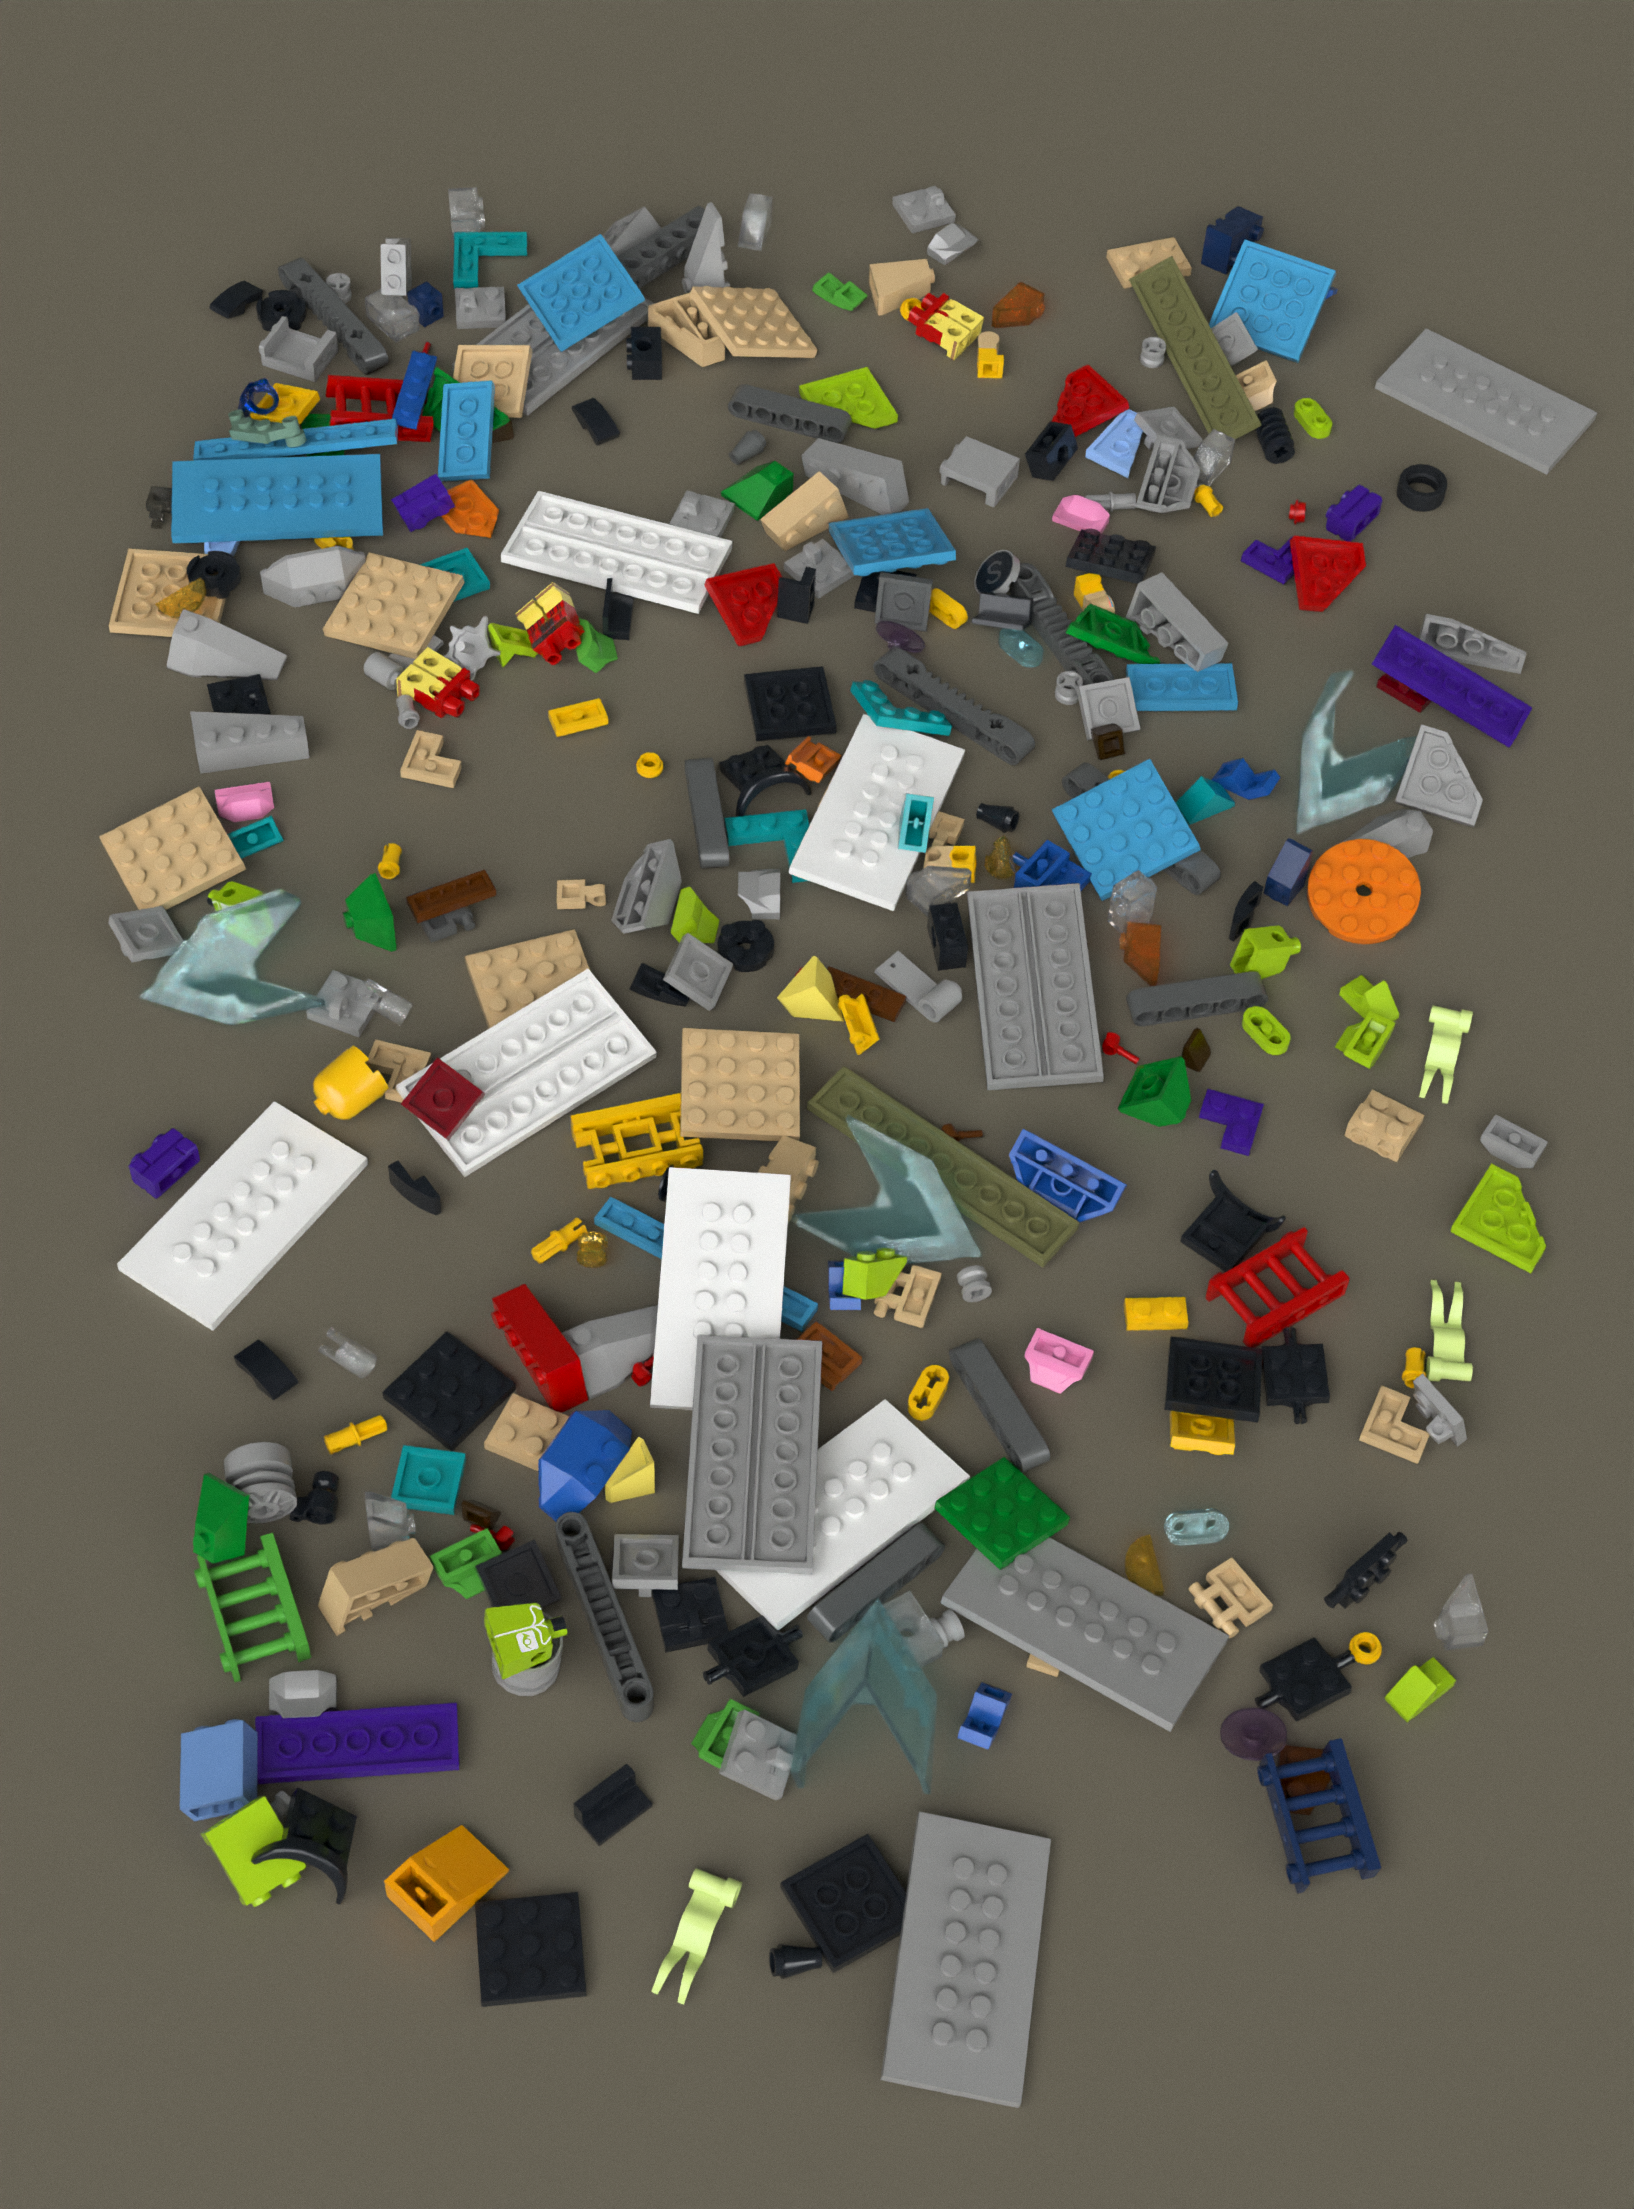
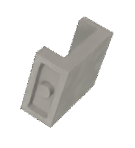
(396, 266)
(297, 351)
(981, 468)

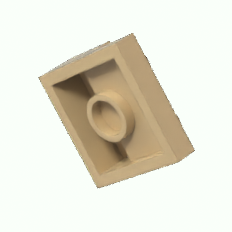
(1383, 1125)

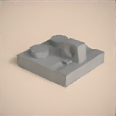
(924, 209)
(480, 307)
(1234, 339)
(1166, 423)
(703, 514)
(829, 565)
(1108, 704)
(145, 933)
(698, 971)
(341, 1008)
(1446, 1420)
(645, 1562)
(759, 1755)

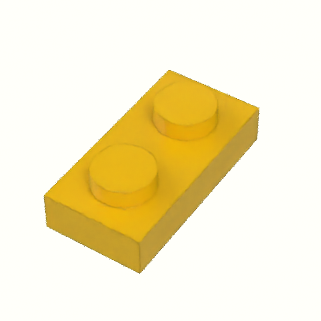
(578, 717)
(1156, 1313)

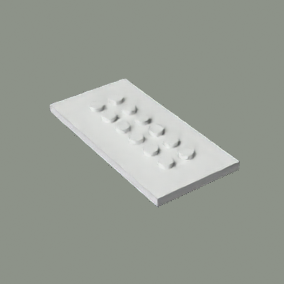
(599, 543)
(857, 822)
(539, 1068)
(242, 1215)
(717, 1269)
(869, 1492)

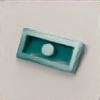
(255, 837)

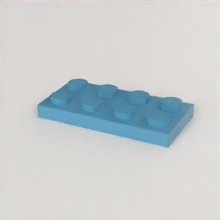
(466, 431)
(1182, 688)

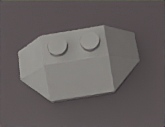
(1169, 477)
(312, 575)
(649, 890)

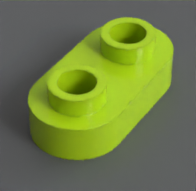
(1312, 418)
(1268, 1031)

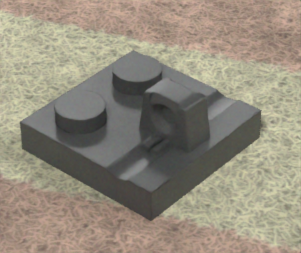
(904, 600)

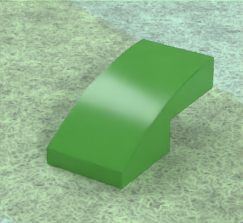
(838, 294)

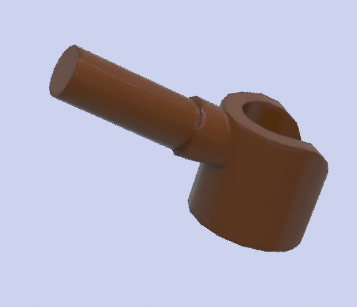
(950, 1130)

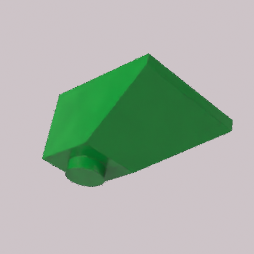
(760, 489)
(370, 915)
(1158, 1093)
(220, 1520)

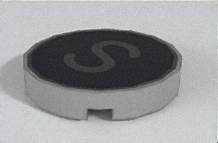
(997, 572)

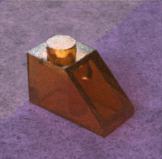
(1018, 307)
(1142, 949)

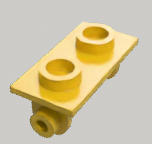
(859, 1022)

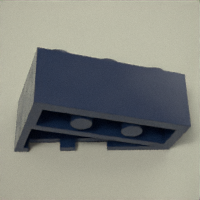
(1227, 236)

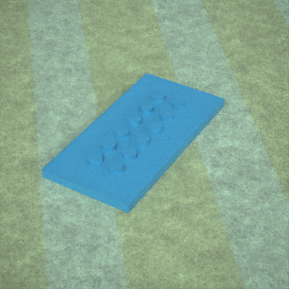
(276, 498)

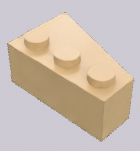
(687, 329)
(805, 512)
(792, 1159)
(372, 1580)

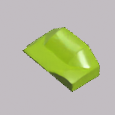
(693, 918)
(1366, 1039)

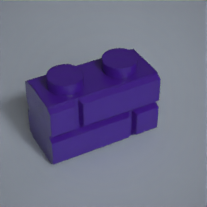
(423, 503)
(1353, 513)
(163, 1162)

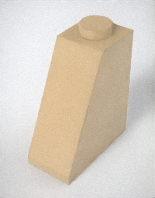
(899, 281)

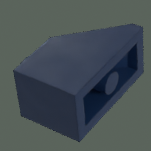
(1288, 872)

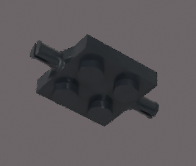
(1295, 1375)
(1366, 1571)
(753, 1655)
(1305, 1679)

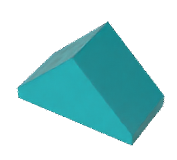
(1204, 800)
(915, 822)

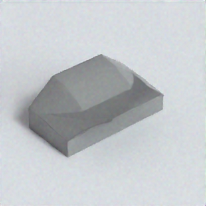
(950, 243)
(761, 892)
(1512, 1143)
(302, 1693)

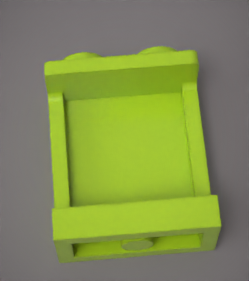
(239, 1838)

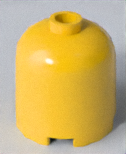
(347, 1085)

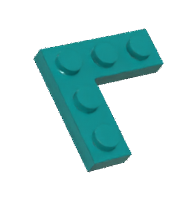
(471, 245)
(886, 715)
(770, 827)

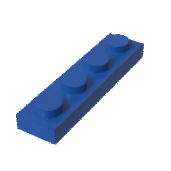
(414, 389)

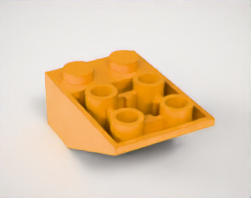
(444, 1881)

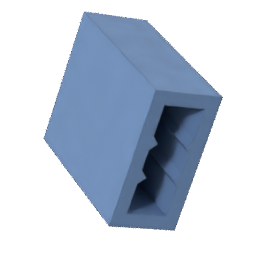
(218, 1769)

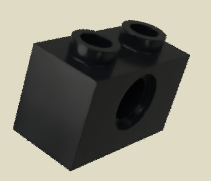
(646, 353)
(1051, 451)
(947, 936)

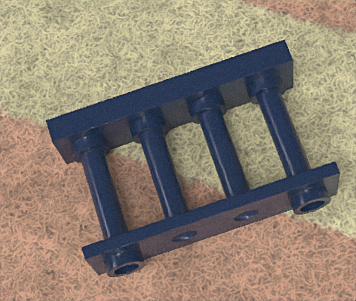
(1342, 1793)

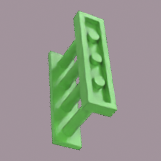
(284, 1612)

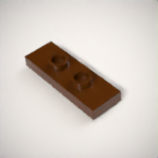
(451, 896)
(879, 999)

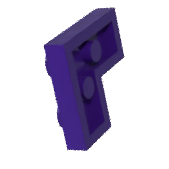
(1270, 561)
(1238, 1114)

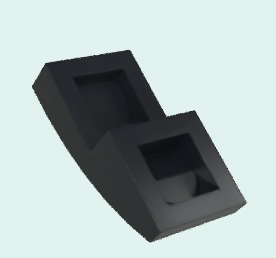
(234, 299)
(596, 420)
(1245, 909)
(650, 984)
(416, 1191)
(266, 1369)

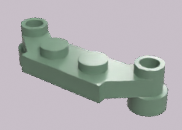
(265, 431)

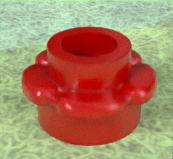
(1297, 512)

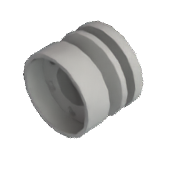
(266, 1476)
(535, 1679)

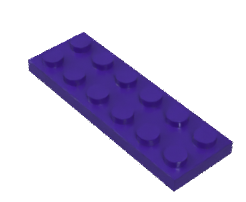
(1452, 686)
(358, 1743)

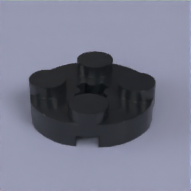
(269, 309)
(216, 561)
(748, 932)

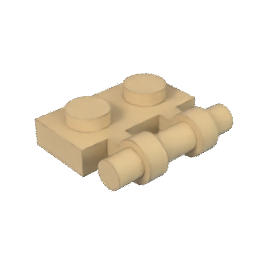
(916, 1299)
(1237, 1591)

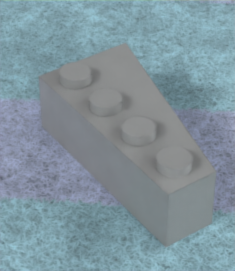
(859, 475)
(1176, 623)
(247, 740)

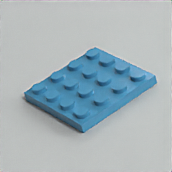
(581, 292)
(1275, 298)
(892, 542)
(1126, 828)

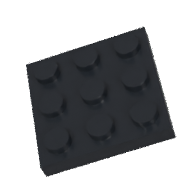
(1111, 556)
(789, 703)
(1213, 1379)
(449, 1391)
(848, 1902)
(530, 1949)

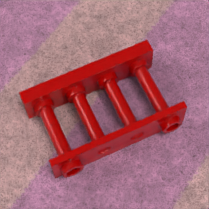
(372, 389)
(1282, 1314)

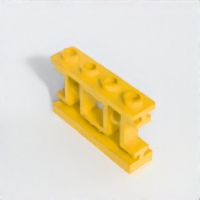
(630, 1121)

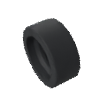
(1422, 474)

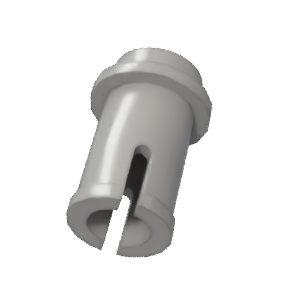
(407, 715)

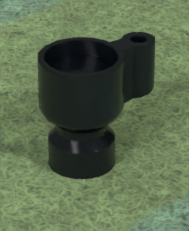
(319, 1504)

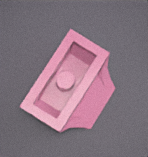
(1081, 514)
(244, 802)
(1056, 1361)

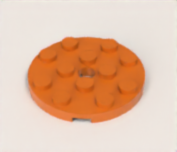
(1363, 918)

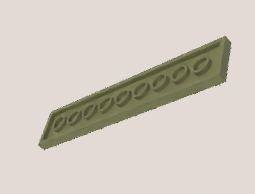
(1194, 350)
(974, 1184)

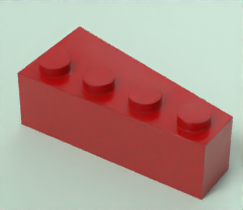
(540, 1348)

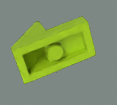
(509, 642)
(1365, 997)
(1419, 1689)

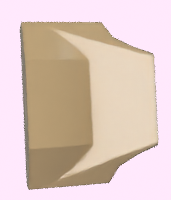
(1258, 385)

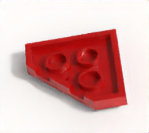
(1088, 401)
(1324, 569)
(746, 600)

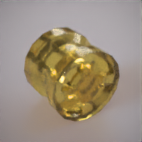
(592, 1249)

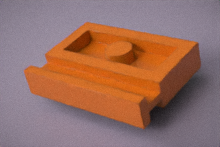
(813, 760)

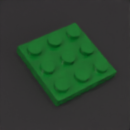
(1002, 1513)

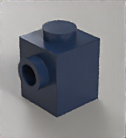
(428, 303)

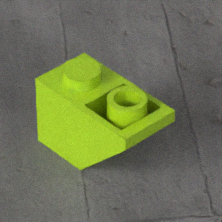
(871, 1273)

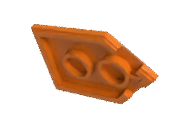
(472, 512)

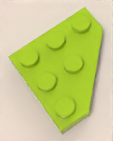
(854, 393)
(1501, 1220)

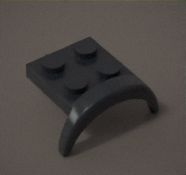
(757, 771)
(1227, 1228)
(315, 1835)

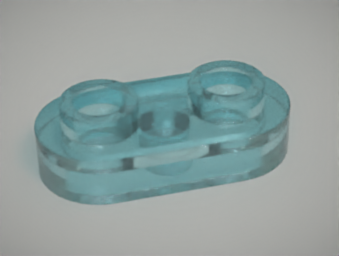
(1018, 644)
(1195, 1528)

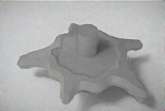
(471, 647)

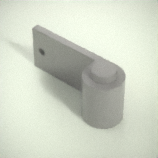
(387, 669)
(922, 992)

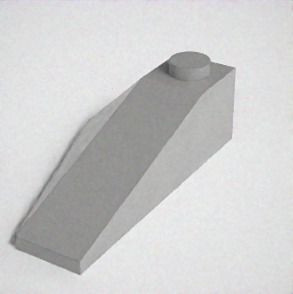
(706, 257)
(1470, 645)
(212, 649)
(1401, 829)
(612, 1347)

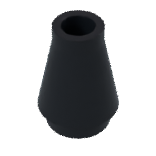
(1001, 817)
(793, 1960)

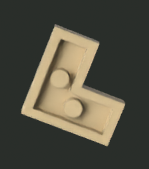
(424, 763)
(397, 1061)
(1387, 1431)

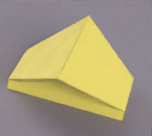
(812, 994)
(633, 1475)

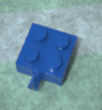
(1049, 867)

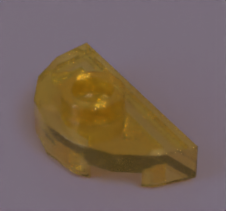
(187, 598)
(1000, 861)
(1142, 1566)

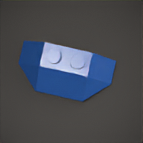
(1064, 1178)
(581, 1461)

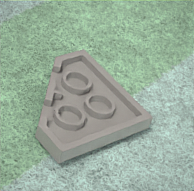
(1439, 780)

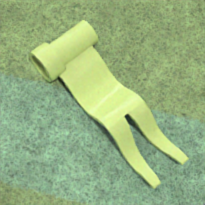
(1444, 1046)
(1448, 1339)
(697, 1926)

